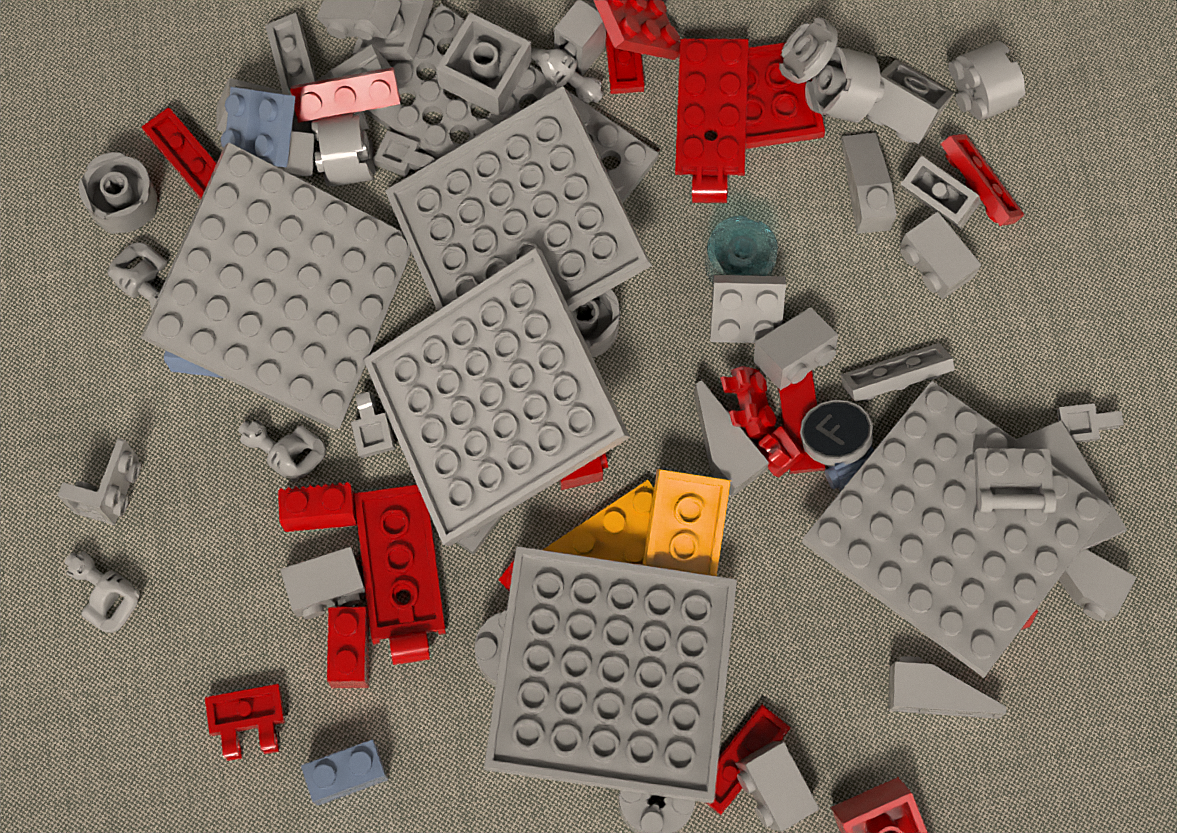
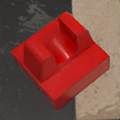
(780, 451)

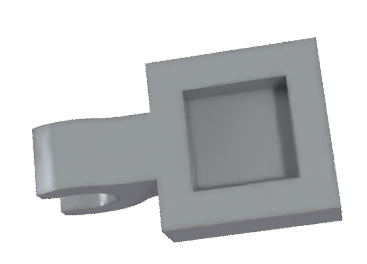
(400, 154)
(1085, 424)
(372, 431)

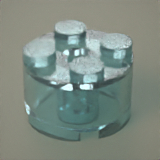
(747, 240)

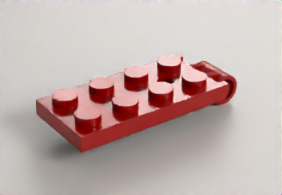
(712, 99)
(398, 557)

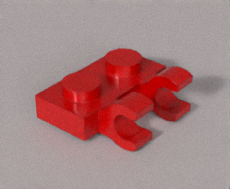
(755, 411)
(244, 711)

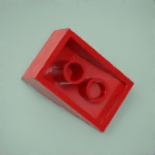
(880, 810)

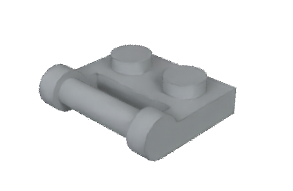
(1014, 470)

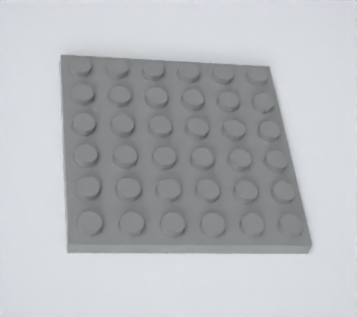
(517, 191)
(279, 287)
(495, 398)
(922, 548)
(612, 675)

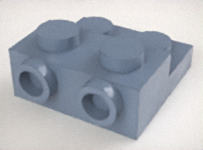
(260, 123)

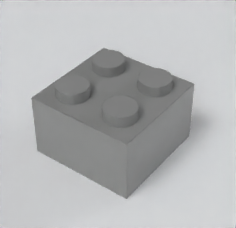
(484, 64)

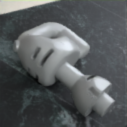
(560, 69)
(138, 279)
(284, 452)
(106, 591)

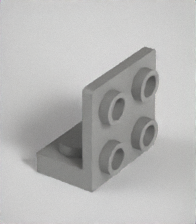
(111, 497)

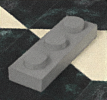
(290, 52)
(897, 372)

